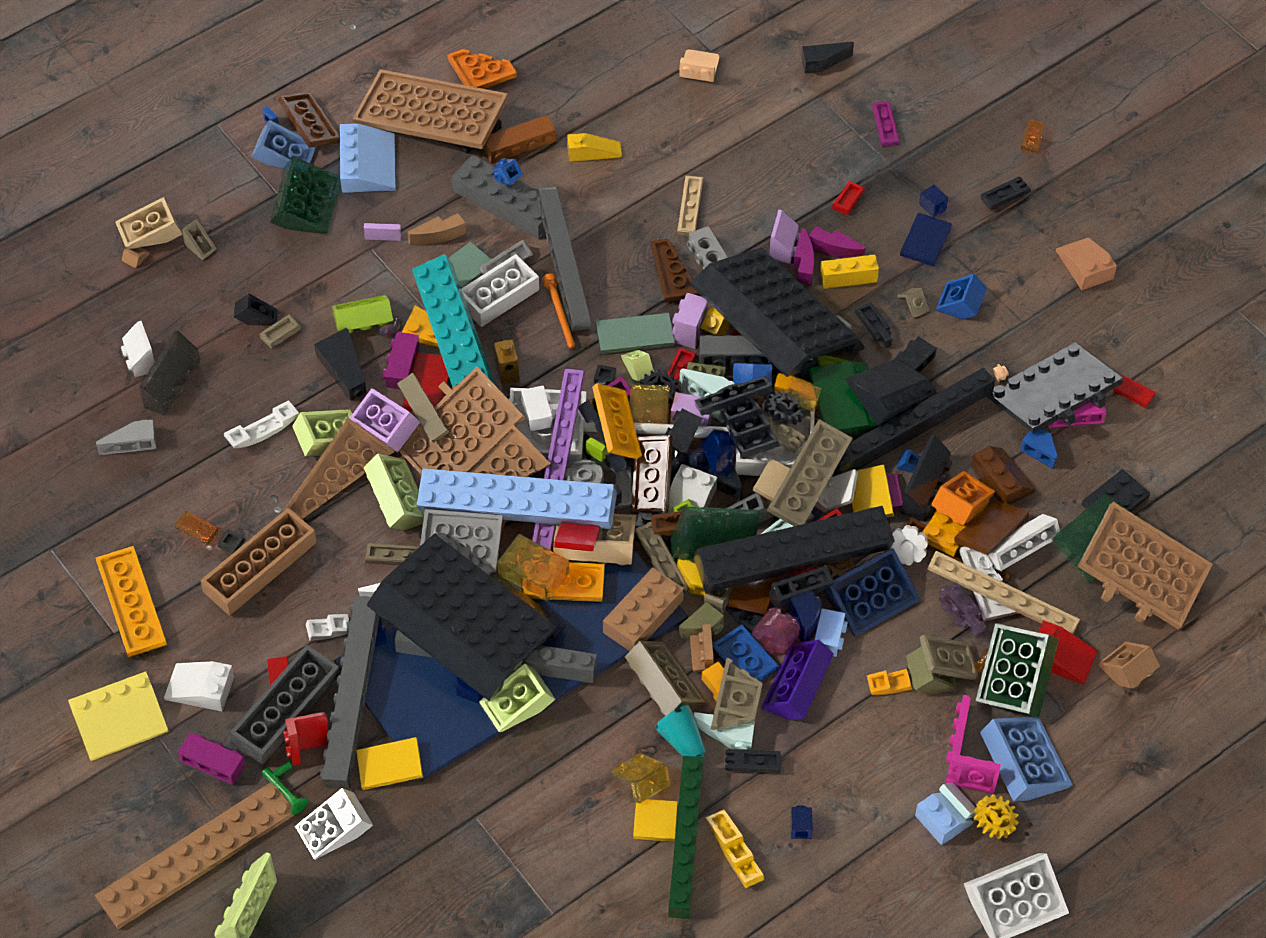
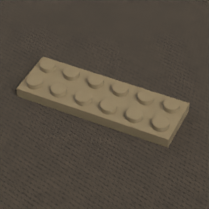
(809, 474)

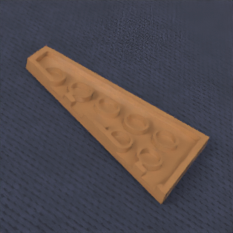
(510, 456)
(337, 467)

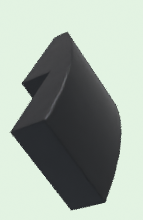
(744, 617)

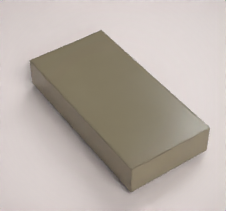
(280, 331)

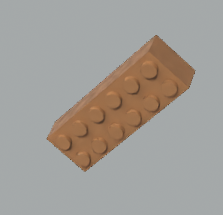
(258, 561)

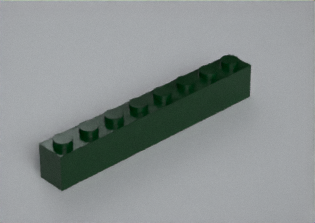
(685, 837)

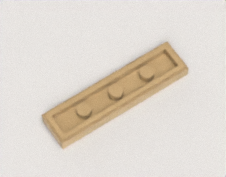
(690, 205)

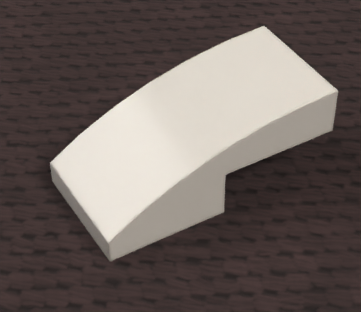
(327, 628)

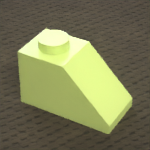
(638, 364)

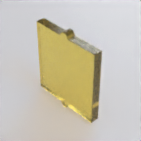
(804, 392)

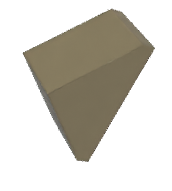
(198, 240)
(718, 599)

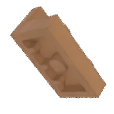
(702, 649)

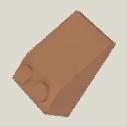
(1087, 263)

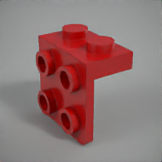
(305, 733)

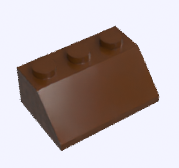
(1001, 475)

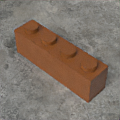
(520, 139)

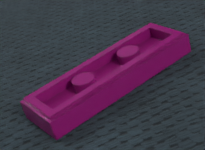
(885, 123)

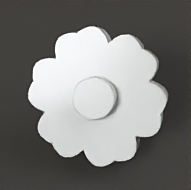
(909, 544)

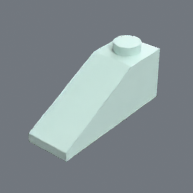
(733, 737)

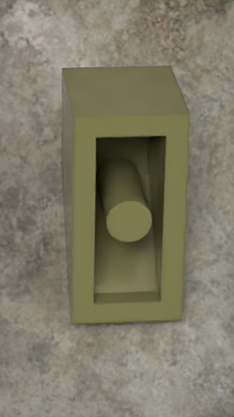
(704, 615)

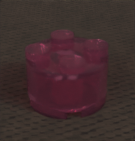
(776, 631)

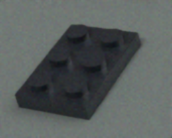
(1122, 489)

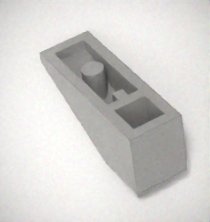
(131, 438)

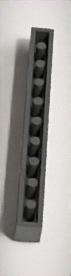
(545, 660)
(351, 695)

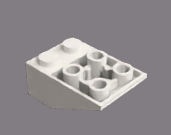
(334, 823)

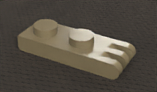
(785, 434)

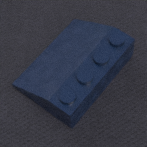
(872, 592)

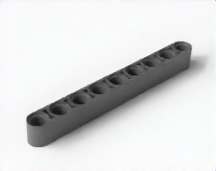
(563, 258)

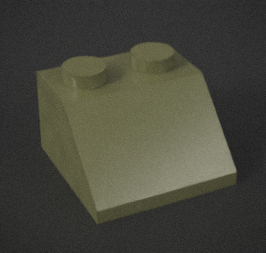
(925, 681)

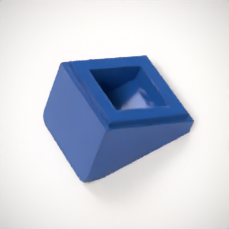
(908, 461)

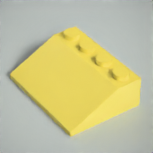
(118, 716)

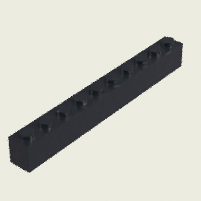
(916, 421)

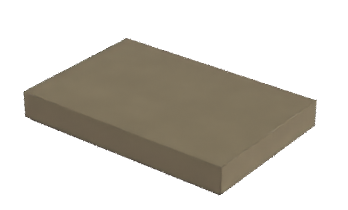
(948, 657)

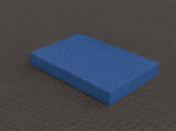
(745, 653)

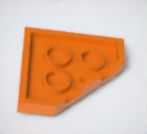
(481, 69)

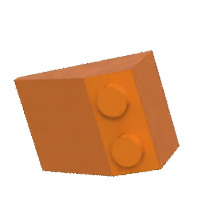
(962, 498)

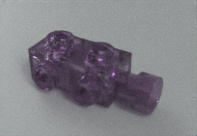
(962, 609)

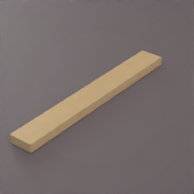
(1000, 592)

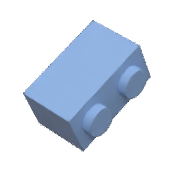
(830, 628)

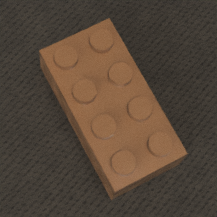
(643, 609)

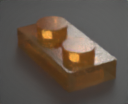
(1032, 136)
(196, 527)

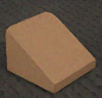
(134, 256)

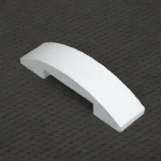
(263, 428)

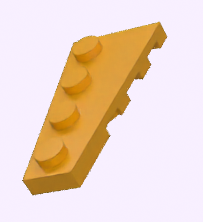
(419, 324)

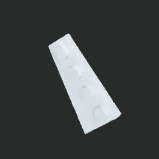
(981, 562)

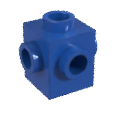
(507, 171)

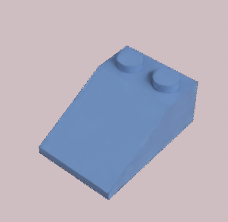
(279, 144)

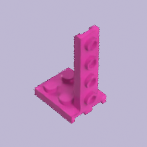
(968, 771)

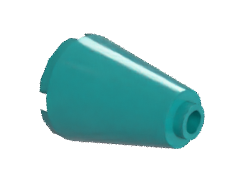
(682, 732)

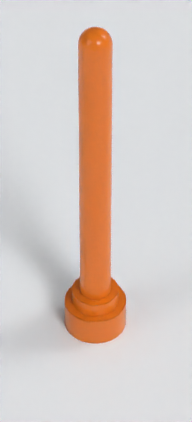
(550, 282)

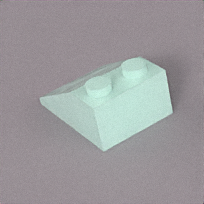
(701, 385)

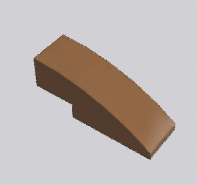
(437, 231)

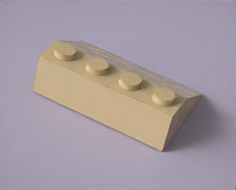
(612, 545)

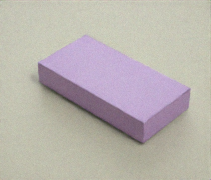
(382, 231)

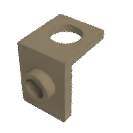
(915, 301)

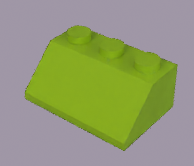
(363, 313)

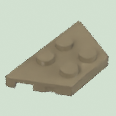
(736, 698)

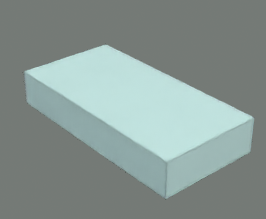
(958, 800)

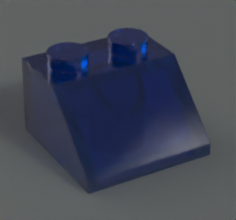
(806, 612)

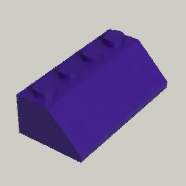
(798, 680)

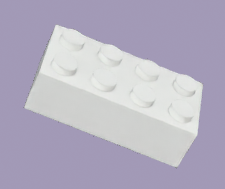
(500, 289)

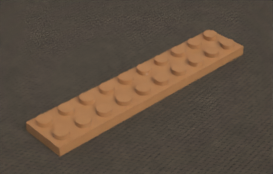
(194, 855)

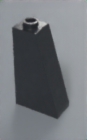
(342, 363)

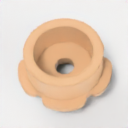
(1000, 373)

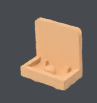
(699, 65)

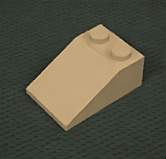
(149, 225)

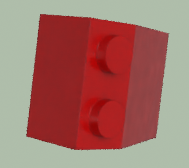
(1072, 656)

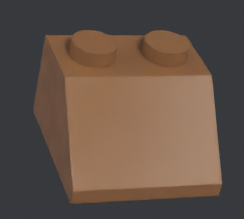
(1130, 664)

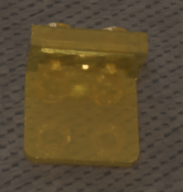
(644, 774)

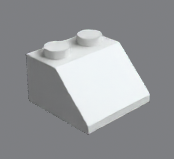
(137, 350)

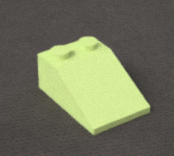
(318, 429)
(521, 698)

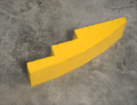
(734, 848)

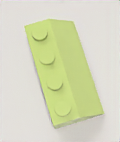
(395, 491)

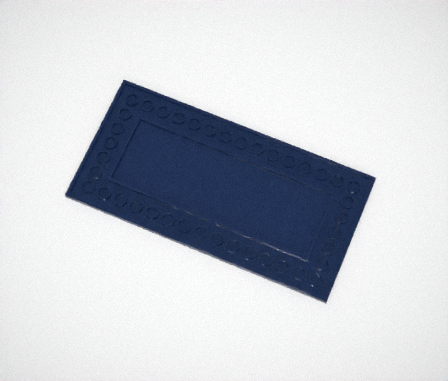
(418, 695)

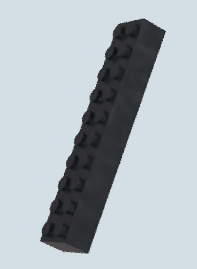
(793, 549)

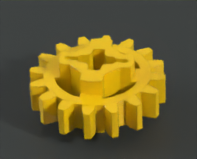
(994, 815)

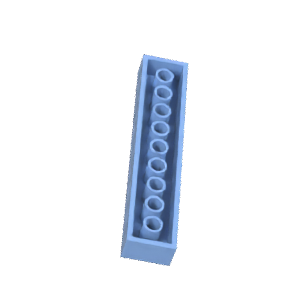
(518, 497)

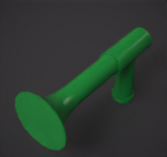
(297, 804)

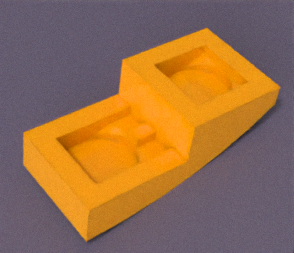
(884, 683)

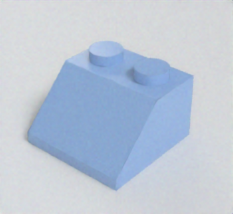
(941, 818)

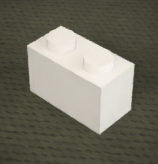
(537, 408)

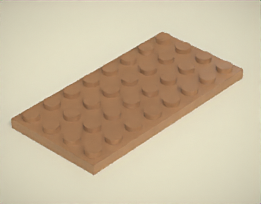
(431, 108)

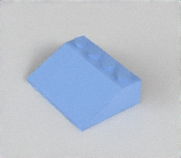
(366, 159)

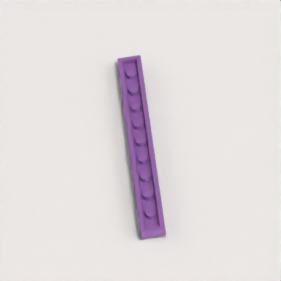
(561, 443)

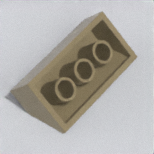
(663, 677)

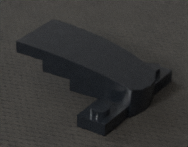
(743, 415)

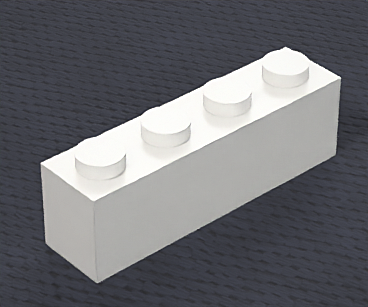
(1024, 541)

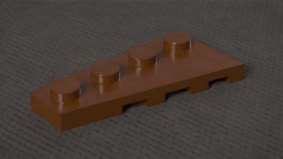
(671, 272)

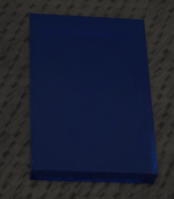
(925, 239)

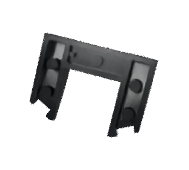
(590, 414)

